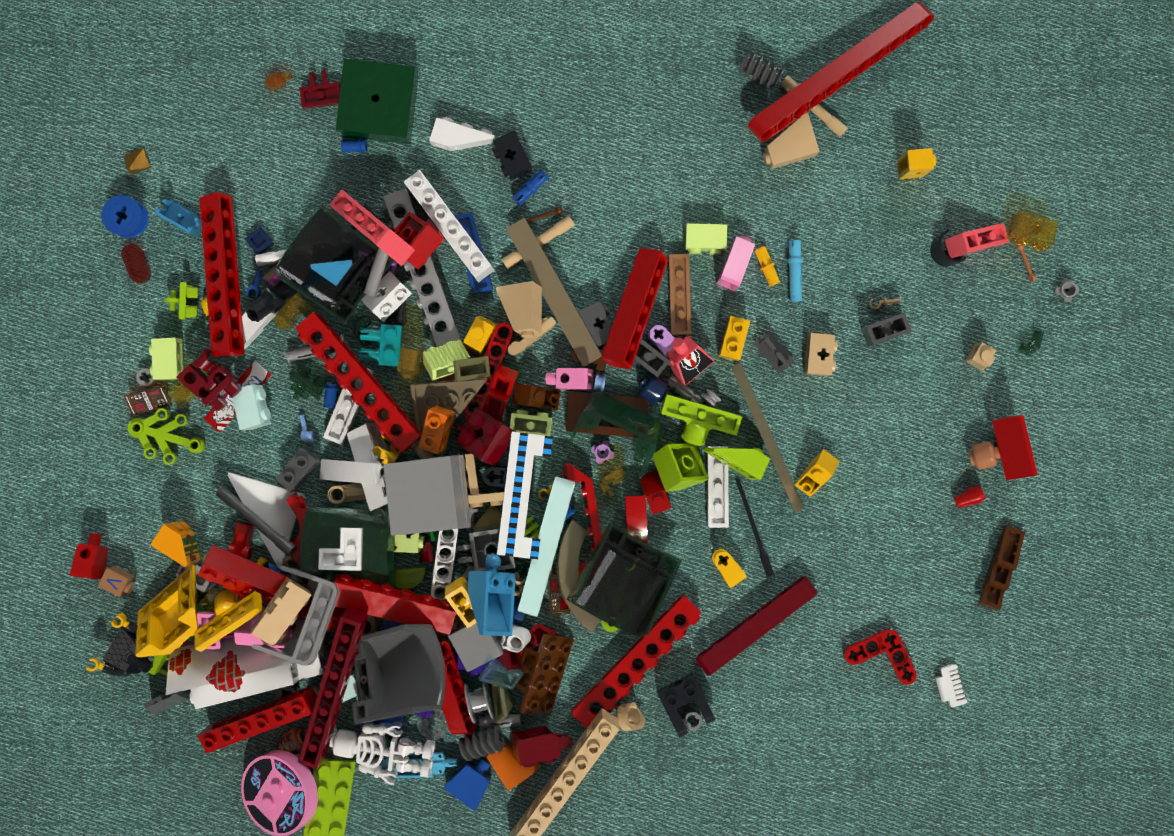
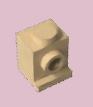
(981, 356)

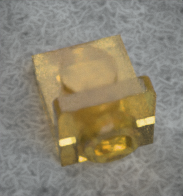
(614, 477)

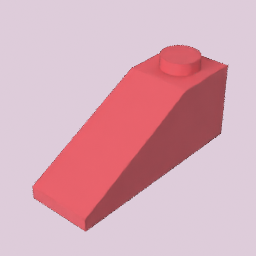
(976, 240)

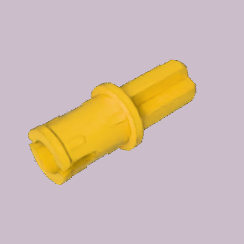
(767, 266)

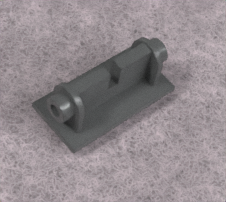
(773, 352)

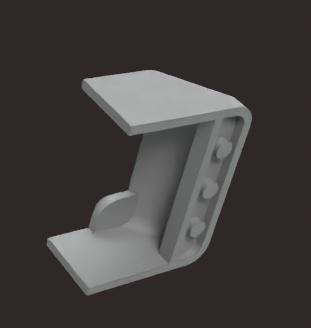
(306, 647)

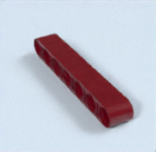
(756, 625)

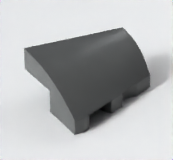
(165, 702)

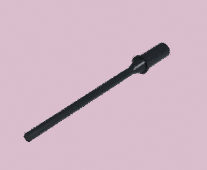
(763, 555)

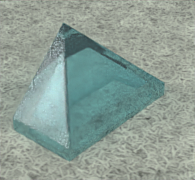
(497, 674)

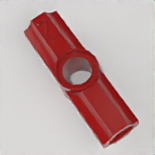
(242, 540)

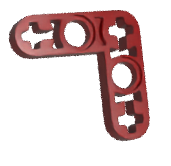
(882, 646)

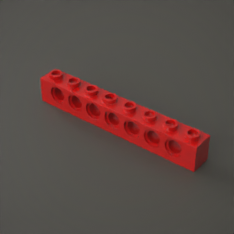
(221, 275)
(307, 333)
(681, 605)

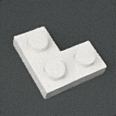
(347, 556)

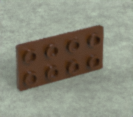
(577, 402)
(543, 673)

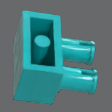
(390, 347)

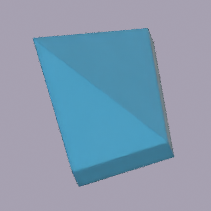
(333, 270)

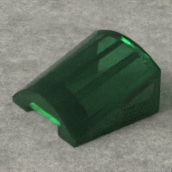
(323, 530)

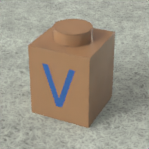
(117, 581)

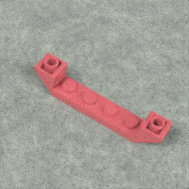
(372, 227)

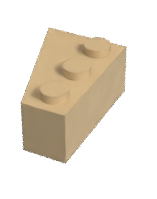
(281, 612)

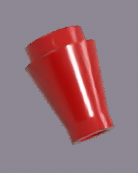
(970, 496)

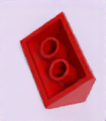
(1014, 447)

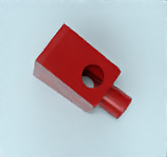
(90, 559)

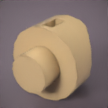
(630, 717)

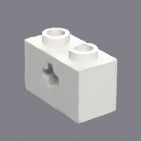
(388, 298)

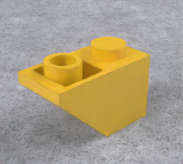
(817, 473)

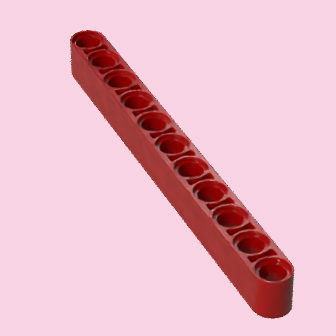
(840, 71)

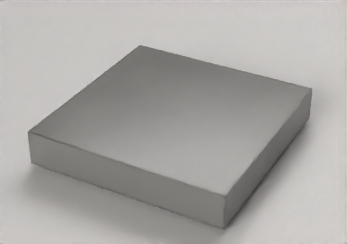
(474, 648)

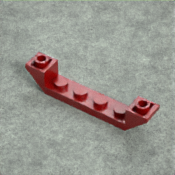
(574, 474)

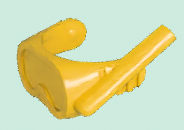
(387, 456)

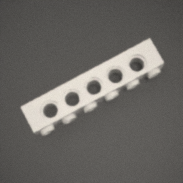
(449, 226)

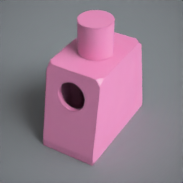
(578, 379)

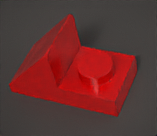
(655, 492)

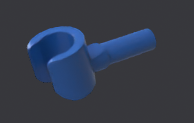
(255, 286)

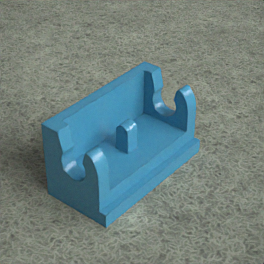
(180, 217)

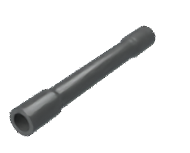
(279, 541)

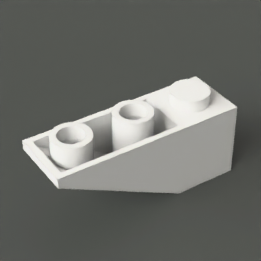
(455, 137)

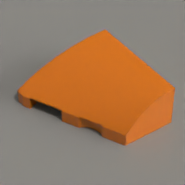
(509, 769)

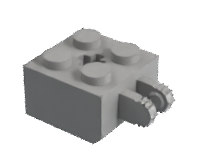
(479, 544)

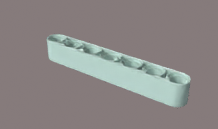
(549, 539)

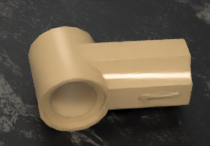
(350, 491)

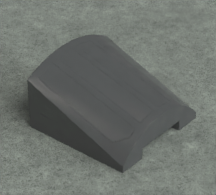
(398, 673)

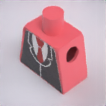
(687, 359)

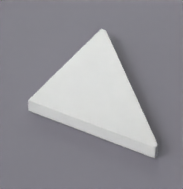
(270, 505)

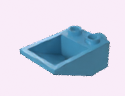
(492, 598)

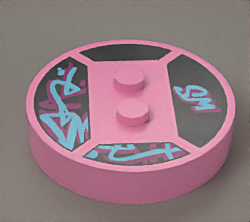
(279, 793)

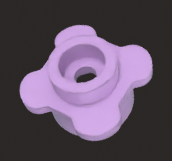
(600, 458)

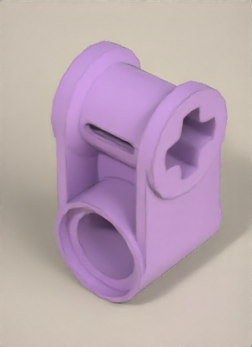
(663, 344)

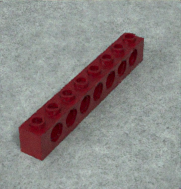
(333, 687)

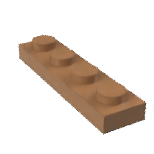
(679, 294)

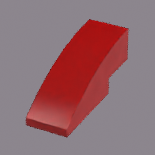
(500, 391)
(636, 517)

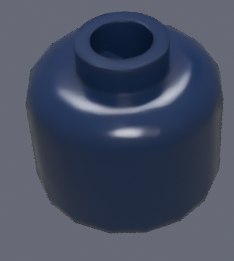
(653, 388)

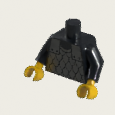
(121, 657)

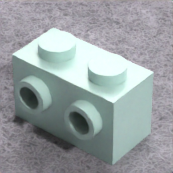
(251, 407)

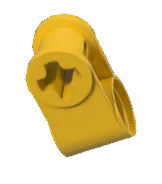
(729, 569)

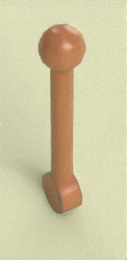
(1032, 277)

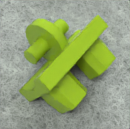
(185, 291)

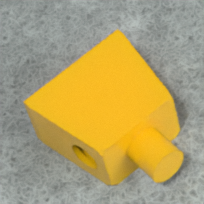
(479, 336)

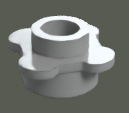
(1071, 286)

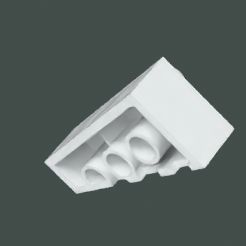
(362, 443)

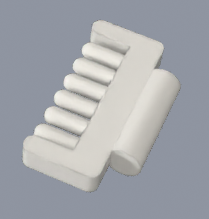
(946, 686)

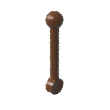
(558, 210)

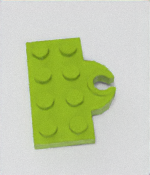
(334, 788)

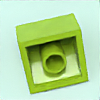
(679, 466)

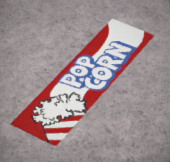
(253, 375)

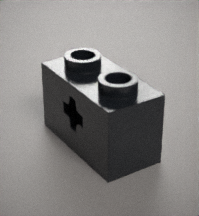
(510, 144)

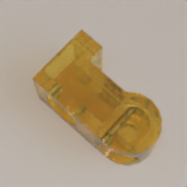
(291, 312)

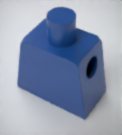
(470, 782)

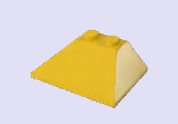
(168, 617)

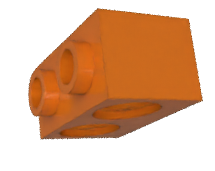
(436, 429)

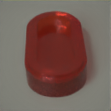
(136, 263)

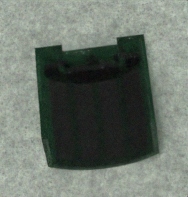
(329, 240)
(624, 582)

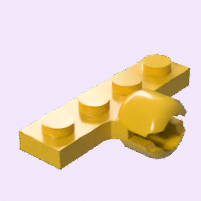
(229, 616)

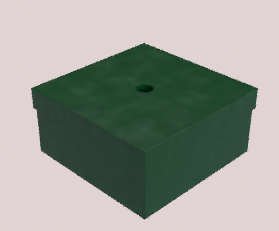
(377, 101)

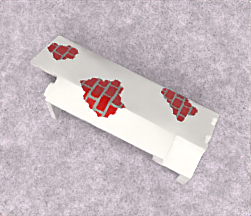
(235, 671)

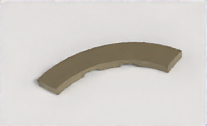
(568, 570)

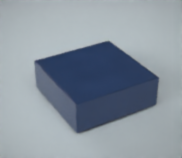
(259, 240)

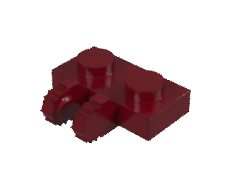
(319, 95)

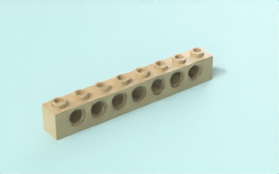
(568, 775)

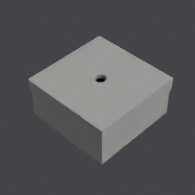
(427, 495)

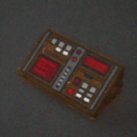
(148, 400)
(556, 602)

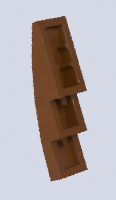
(1001, 567)

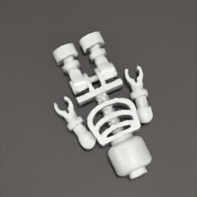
(348, 743)

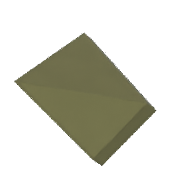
(471, 368)
(489, 520)
(502, 702)

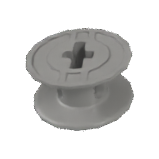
(479, 701)

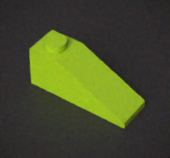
(747, 462)

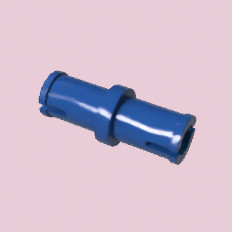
(530, 187)

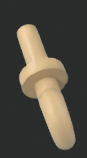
(885, 302)

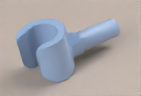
(306, 436)

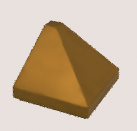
(137, 161)

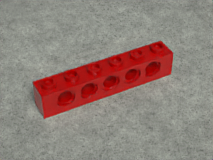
(258, 719)

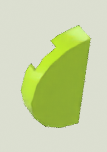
(409, 577)

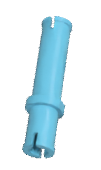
(795, 274)

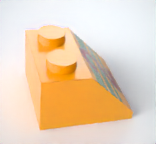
(178, 543)

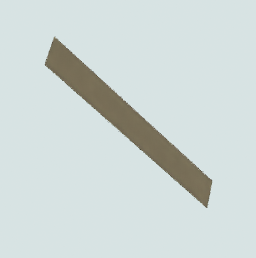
(554, 292)
(767, 437)

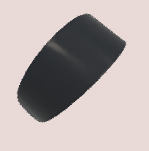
(938, 254)

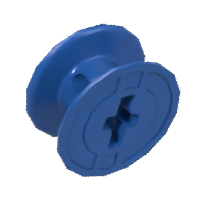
(113, 214)

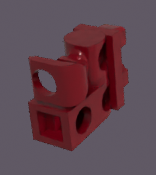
(209, 387)

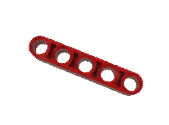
(504, 343)
(454, 700)

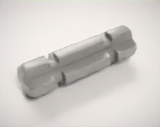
(683, 390)

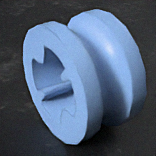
(600, 381)

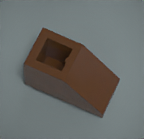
(536, 396)

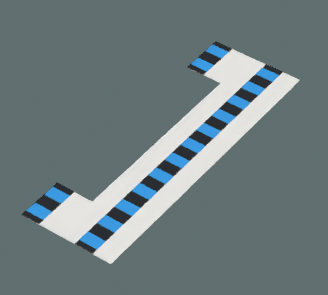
(516, 494)

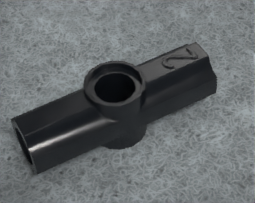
(269, 301)

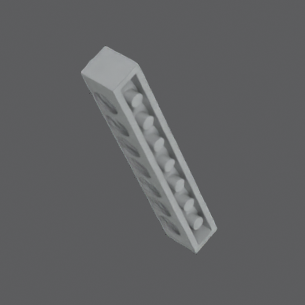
(402, 200)

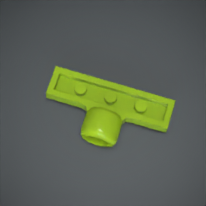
(699, 419)

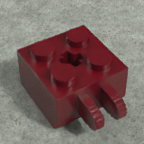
(484, 436)
(538, 745)

